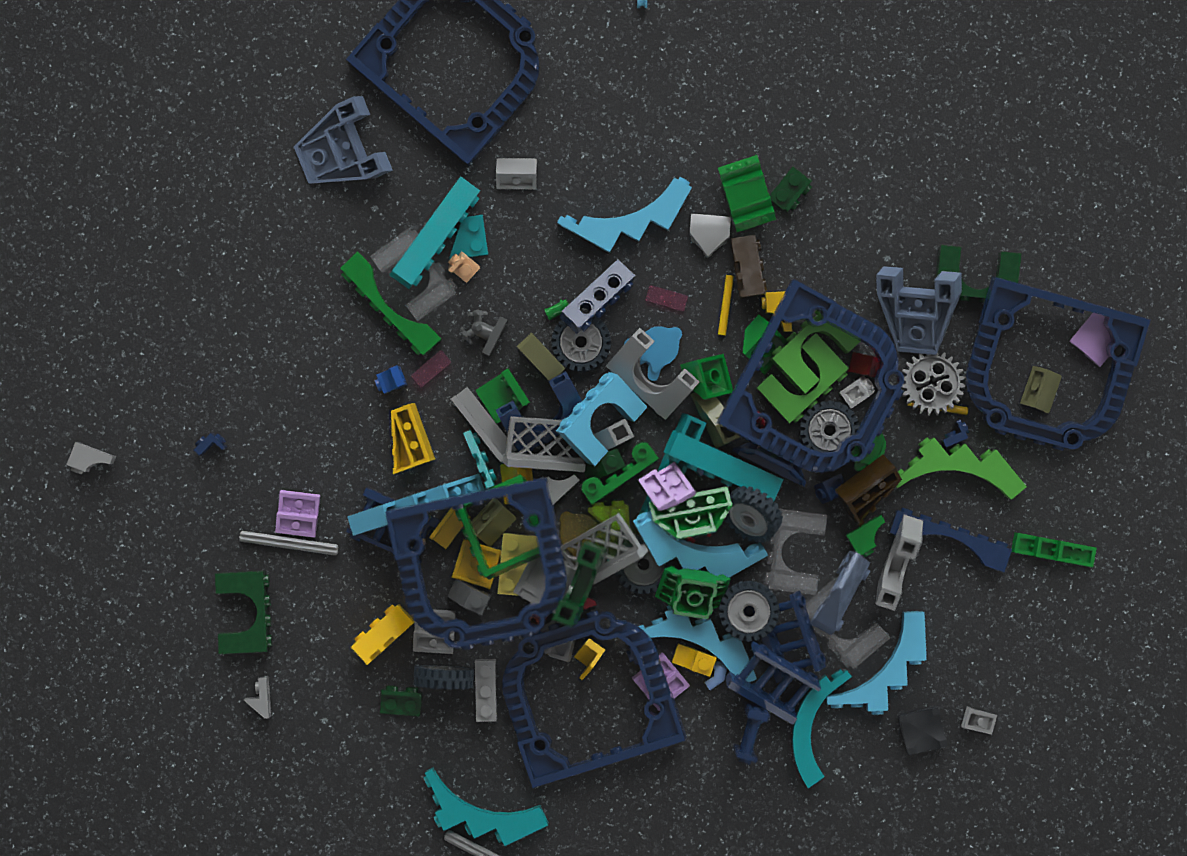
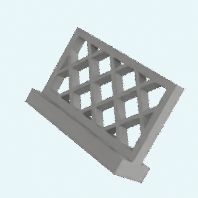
(539, 460)
(614, 563)

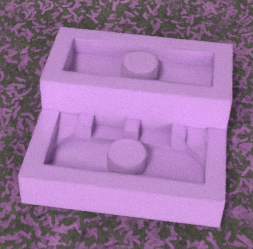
(1093, 339)
(667, 487)
(297, 513)
(675, 680)

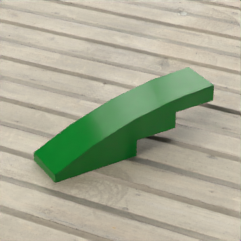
(1053, 549)

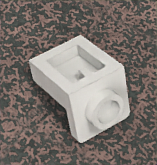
(857, 391)

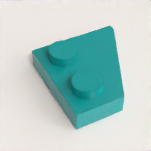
(471, 237)

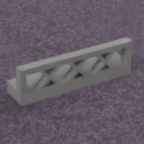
(482, 422)

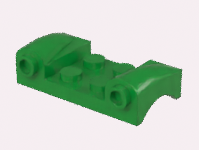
(594, 488)

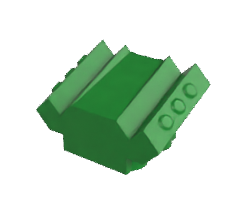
(746, 193)
(692, 591)

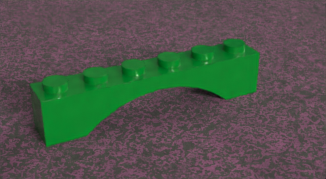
(362, 274)

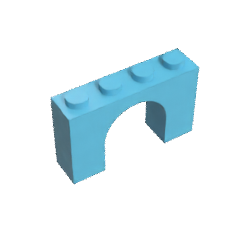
(577, 428)

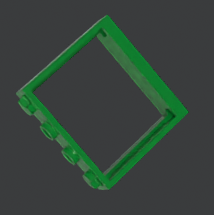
(476, 550)

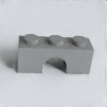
(485, 690)

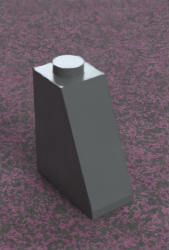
(469, 596)

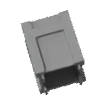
(532, 581)

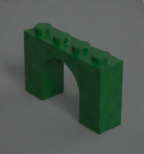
(1007, 268)
(253, 585)
(573, 603)

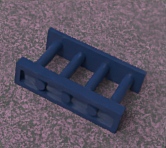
(372, 499)
(803, 621)
(771, 701)
(755, 715)

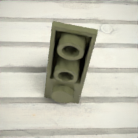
(710, 411)

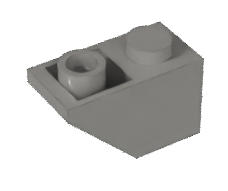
(614, 434)

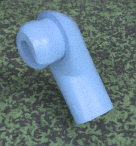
(719, 675)

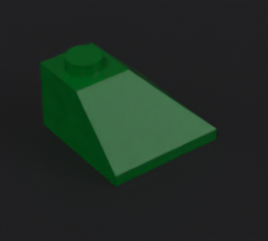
(752, 336)
(712, 376)

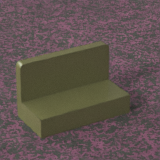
(1041, 389)
(492, 522)

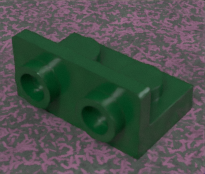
(790, 189)
(401, 701)

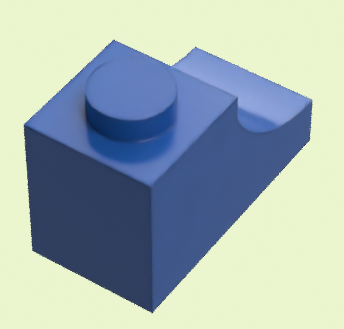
(390, 380)

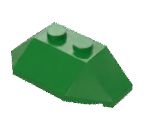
(694, 516)

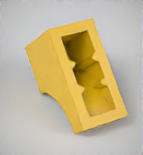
(770, 304)
(694, 659)

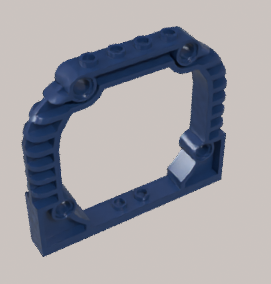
(462, 139)
(1009, 297)
(740, 412)
(408, 524)
(546, 764)

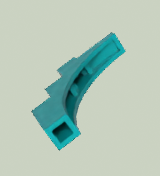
(454, 810)

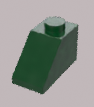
(609, 463)

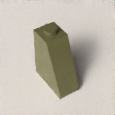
(541, 357)

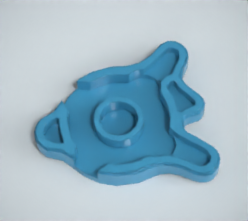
(662, 350)

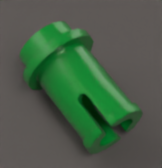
(556, 309)

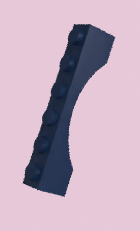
(989, 553)

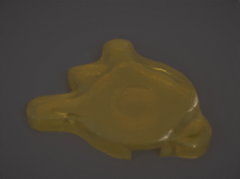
(577, 524)

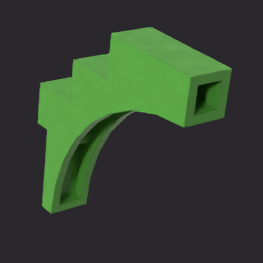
(991, 466)

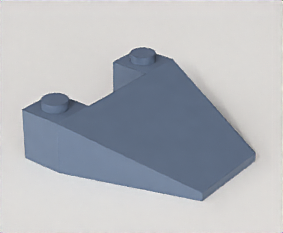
(334, 148)
(918, 315)
(830, 612)

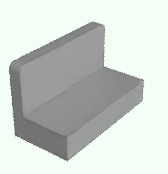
(516, 173)

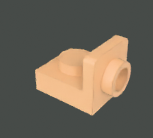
(463, 266)

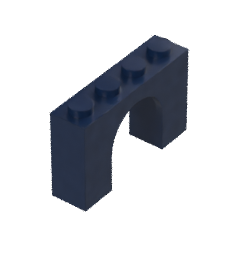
(568, 399)

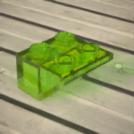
(603, 512)

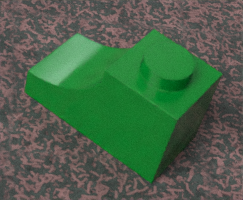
(863, 537)

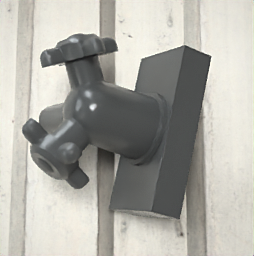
(484, 331)

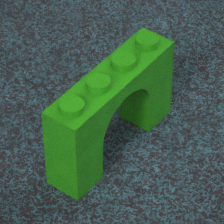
(789, 358)
(829, 369)

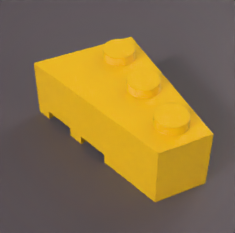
(409, 439)
(382, 633)

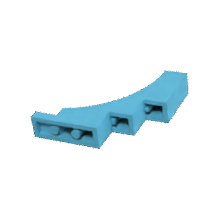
(606, 231)
(376, 516)
(717, 559)

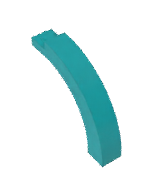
(802, 726)

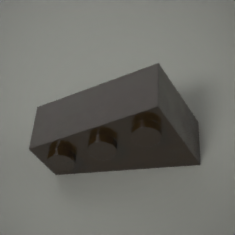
(748, 266)
(867, 488)

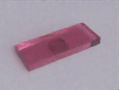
(666, 298)
(431, 368)

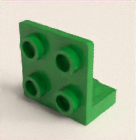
(500, 392)

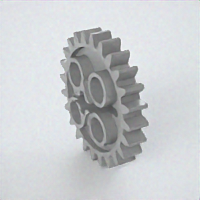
(940, 398)

